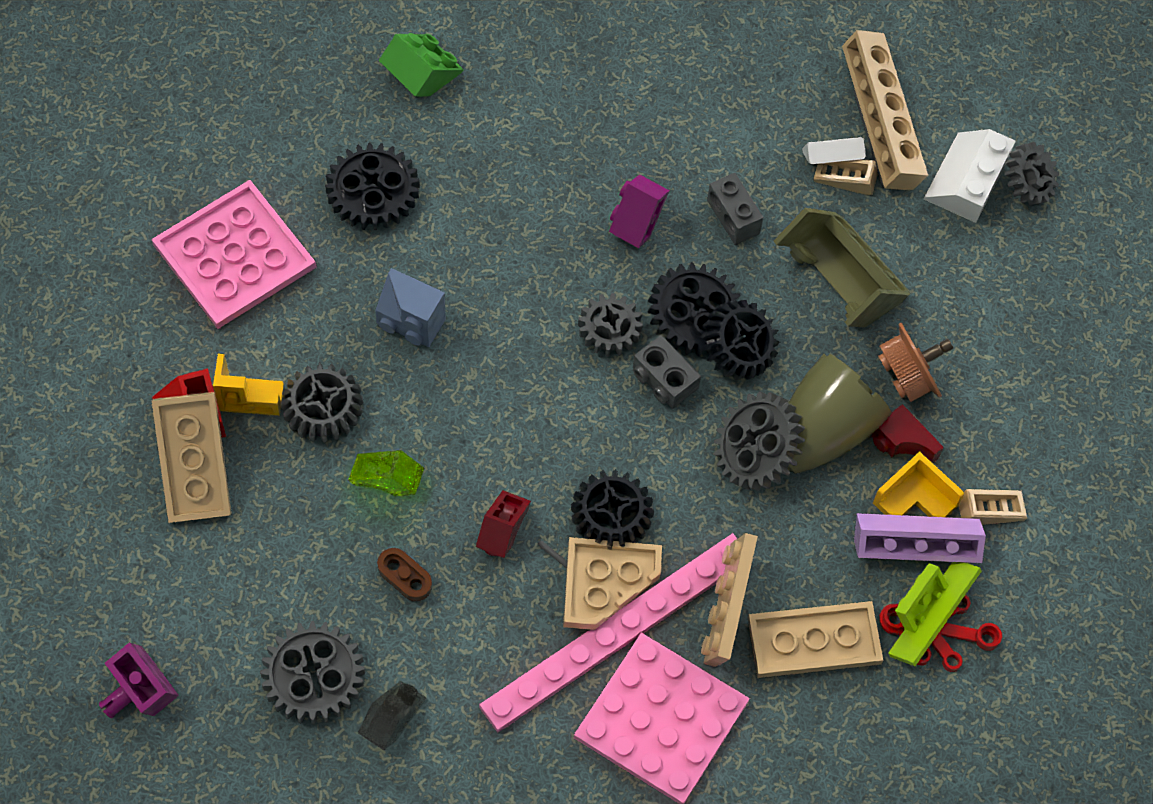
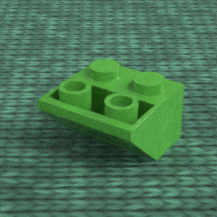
(420, 63)

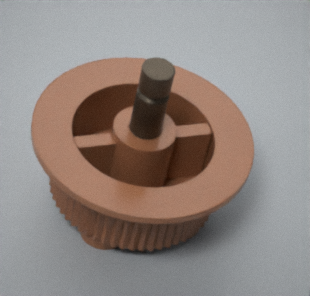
(911, 365)

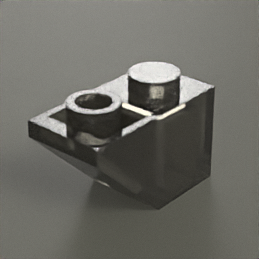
(391, 714)

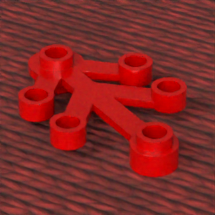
(948, 630)

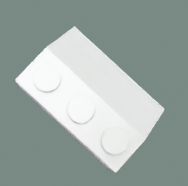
(970, 172)

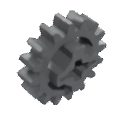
(1032, 173)
(602, 333)

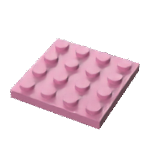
(234, 254)
(661, 718)

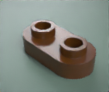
(405, 575)

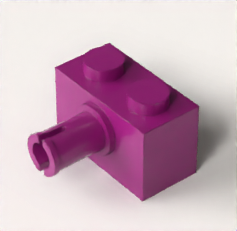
(638, 210)
(139, 682)

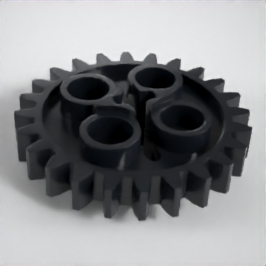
(389, 170)
(705, 287)

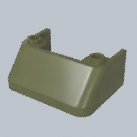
(846, 263)

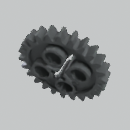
(751, 438)
(284, 680)

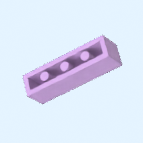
(919, 538)

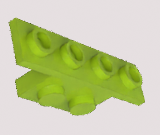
(929, 607)

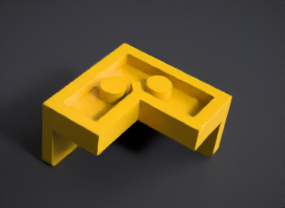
(246, 394)
(919, 485)

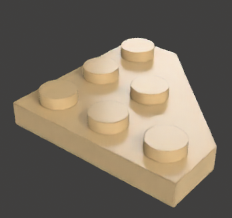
(606, 580)

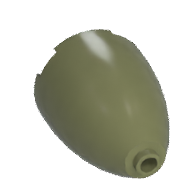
(835, 412)

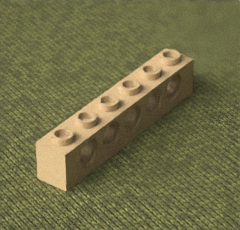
(884, 110)

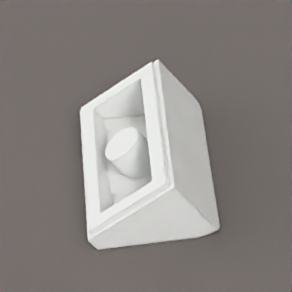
(834, 150)

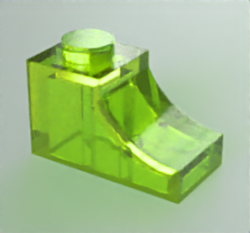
(388, 472)

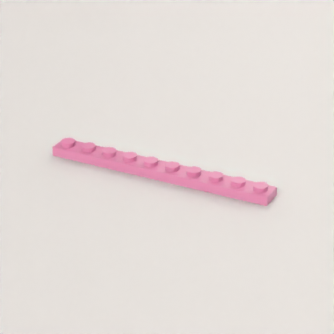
(607, 639)

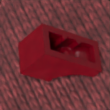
(906, 435)
(502, 524)

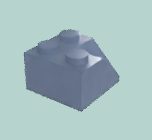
(410, 308)

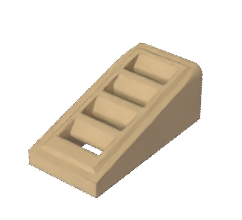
(854, 184)
(972, 506)

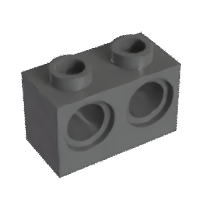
(735, 208)
(672, 369)

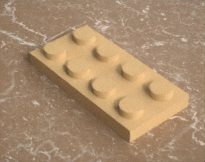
(191, 457)
(731, 593)
(815, 639)

